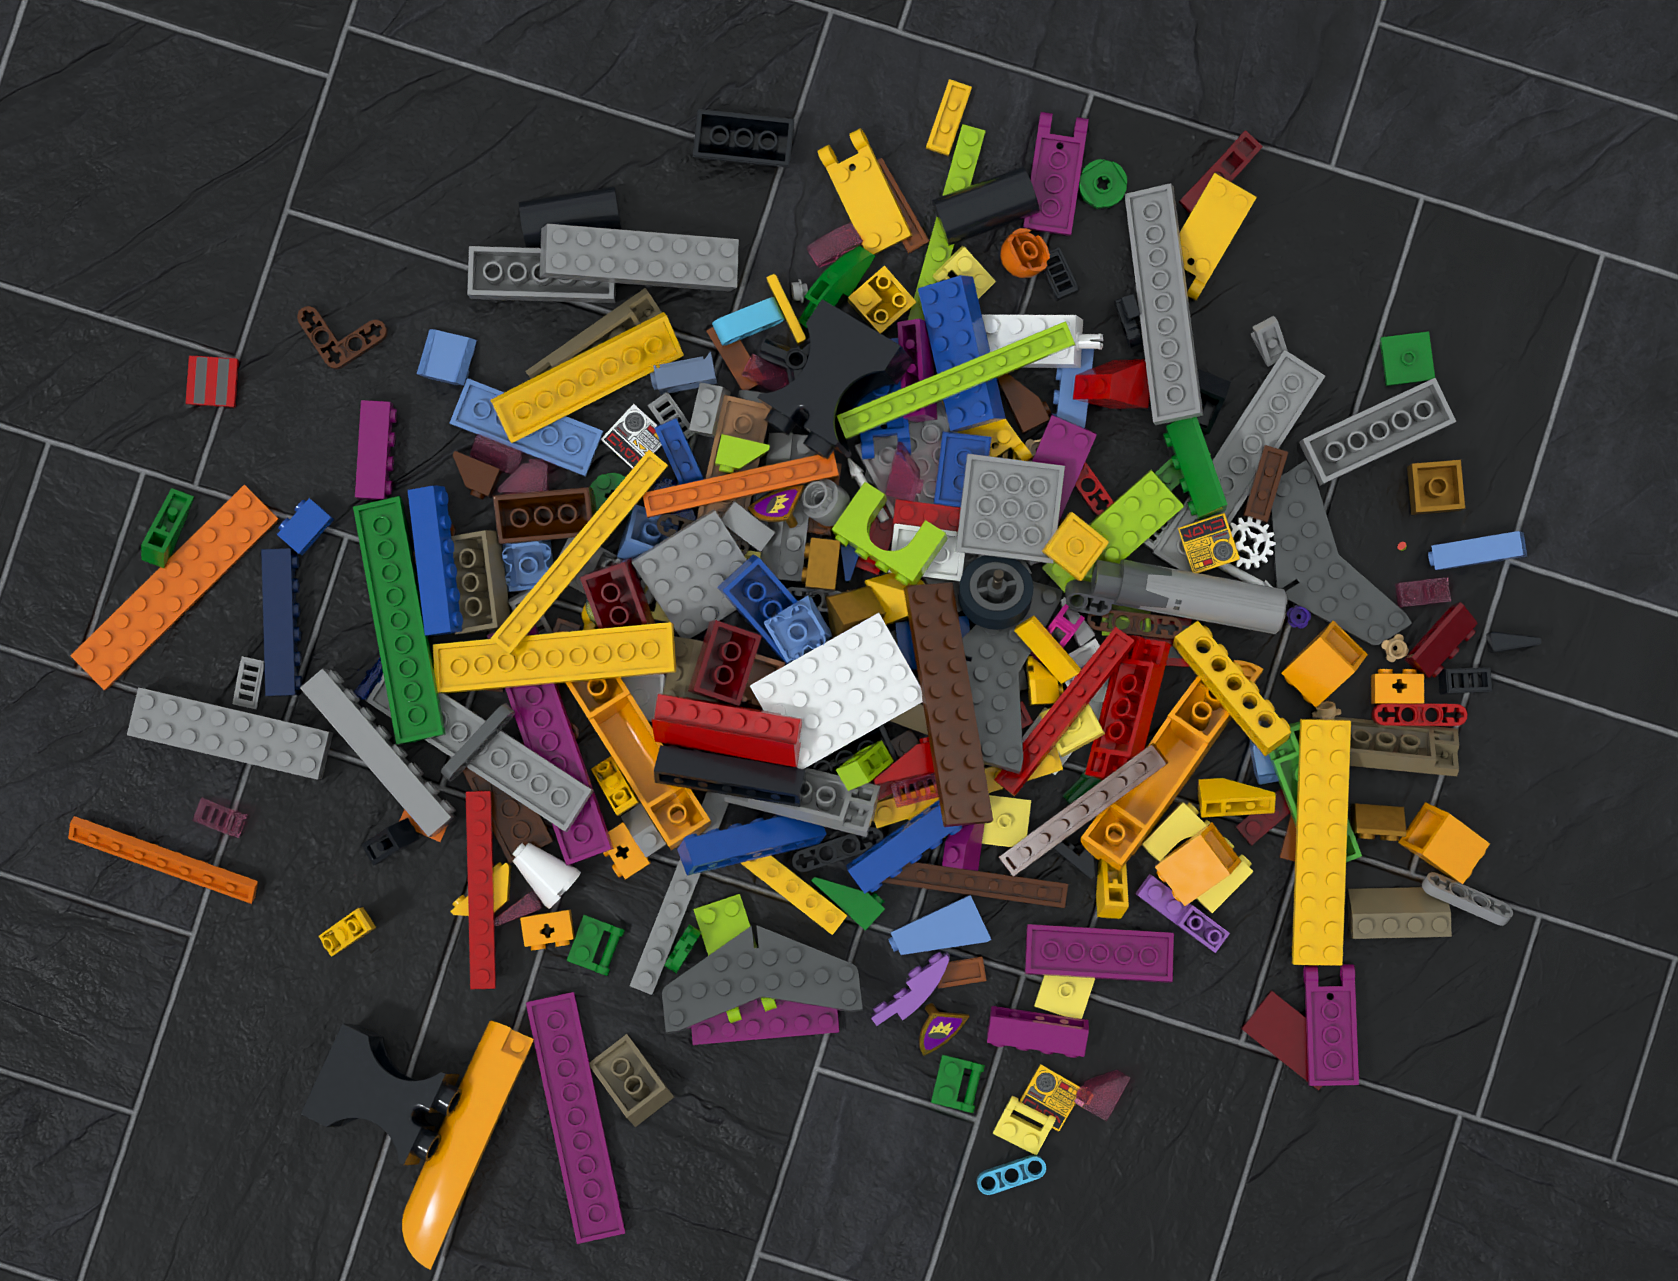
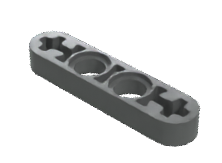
(477, 742)

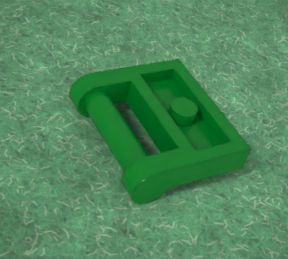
(588, 941)
(949, 1082)

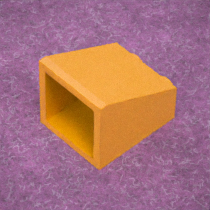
(1324, 664)
(1444, 842)
(1198, 864)

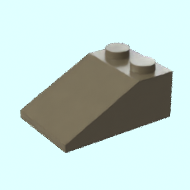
(631, 1080)

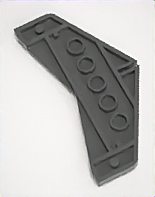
(1325, 580)
(994, 681)
(744, 973)

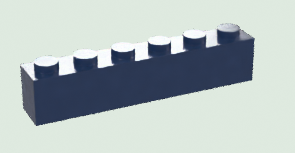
(280, 622)

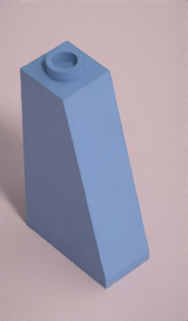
(1478, 551)
(945, 928)

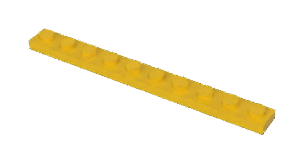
(579, 552)

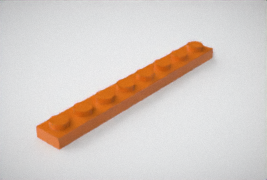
(739, 484)
(162, 859)

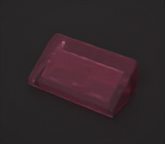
(765, 374)
(496, 454)

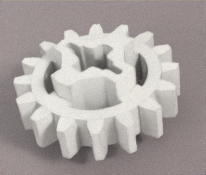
(1252, 554)

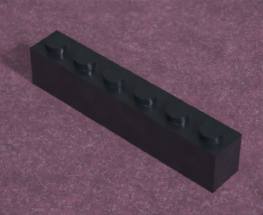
(729, 775)

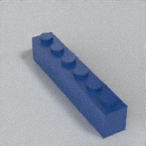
(435, 560)
(746, 842)
(900, 848)

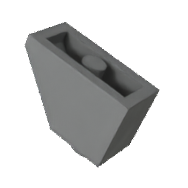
(643, 830)

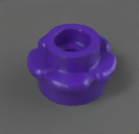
(1303, 621)

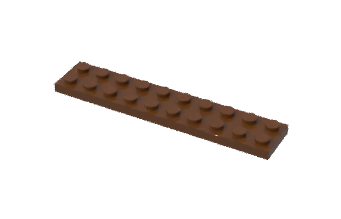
(948, 704)

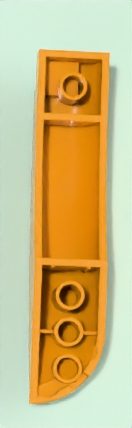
(1184, 743)
(463, 1140)

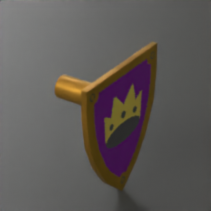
(778, 506)
(939, 1028)

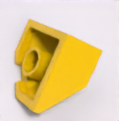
(1041, 684)

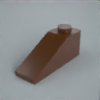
(1023, 404)

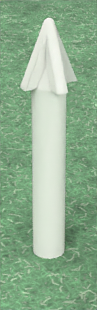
(857, 473)
(1242, 575)

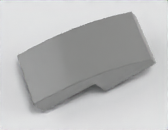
(747, 526)

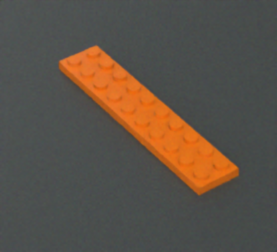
(175, 588)

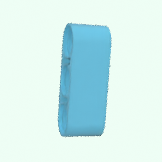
(748, 321)
(998, 1173)

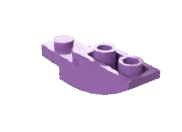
(1186, 917)
(921, 985)

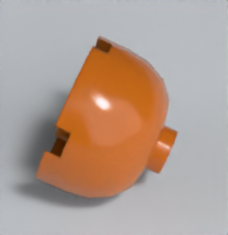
(1024, 253)

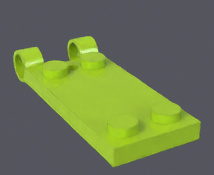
(720, 924)

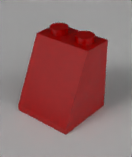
(1114, 385)

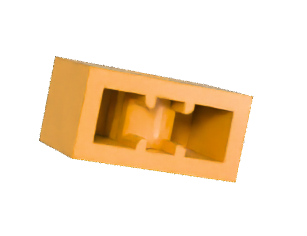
(1384, 693)
(634, 862)
(533, 926)

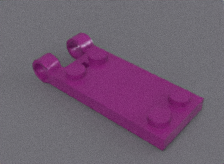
(1056, 176)
(1065, 446)
(1331, 1029)

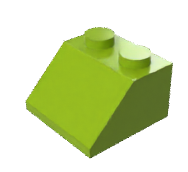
(738, 453)

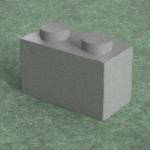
(707, 409)

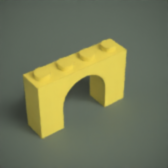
(1183, 824)

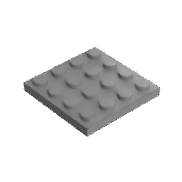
(1009, 507)
(688, 570)

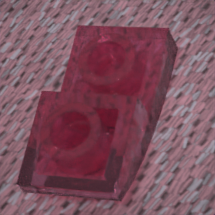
(832, 245)
(1423, 592)

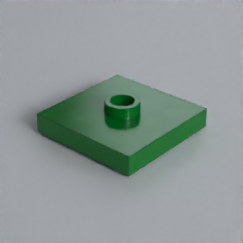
(1407, 358)

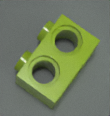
(864, 765)

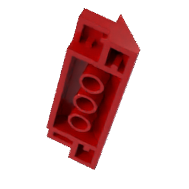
(1128, 707)
(727, 729)

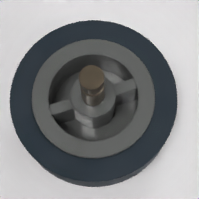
(995, 592)

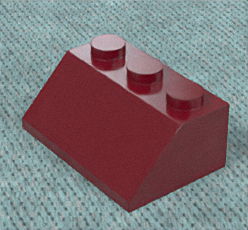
(617, 596)
(1442, 641)
(724, 663)

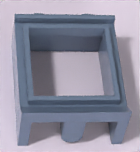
(683, 375)

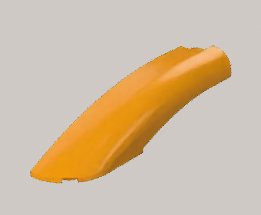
(633, 748)

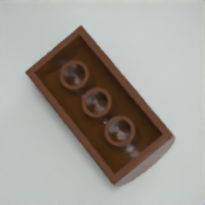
(543, 514)

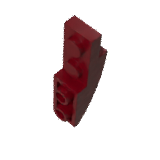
(1227, 166)

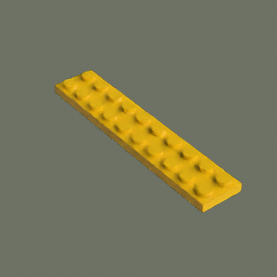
(556, 658)
(1321, 842)

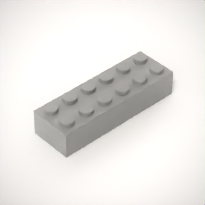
(515, 275)
(1377, 431)

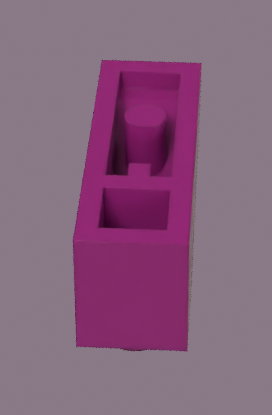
(964, 848)

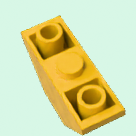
(615, 786)
(501, 880)
(347, 931)

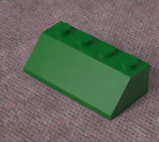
(1196, 468)

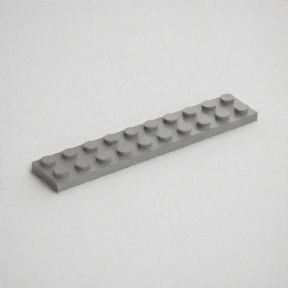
(1163, 304)
(1263, 423)
(506, 763)

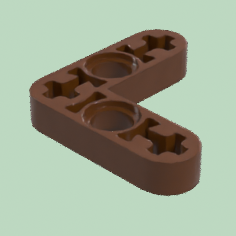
(342, 346)

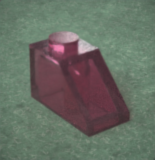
(903, 476)
(527, 478)
(1102, 1093)

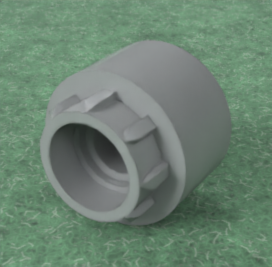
(824, 501)

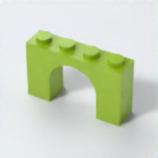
(907, 563)

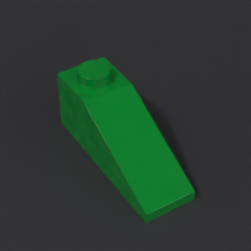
(166, 528)
(859, 906)

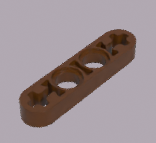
(1134, 626)

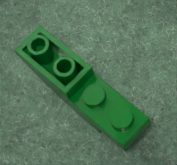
(838, 279)

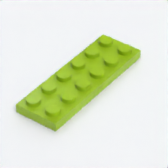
(1127, 523)

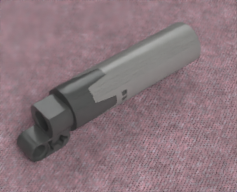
(1178, 594)

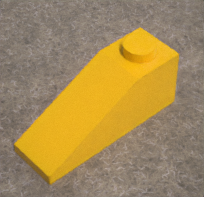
(1231, 798)
(1111, 891)

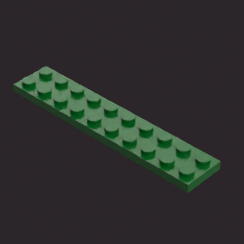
(399, 620)

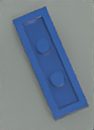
(679, 452)

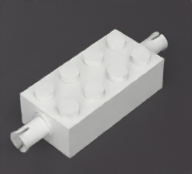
(1007, 329)

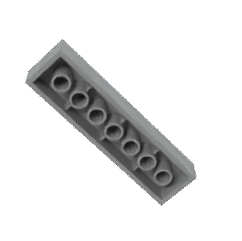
(638, 257)
(230, 733)
(378, 752)

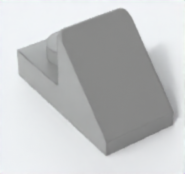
(1269, 340)

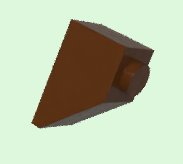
(477, 475)

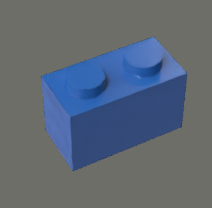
(304, 526)

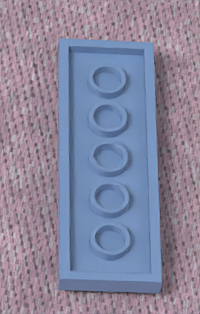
(561, 443)

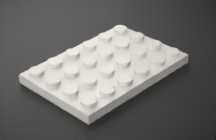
(842, 689)

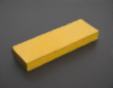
(948, 117)
(786, 309)
(1047, 649)

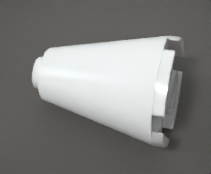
(544, 873)

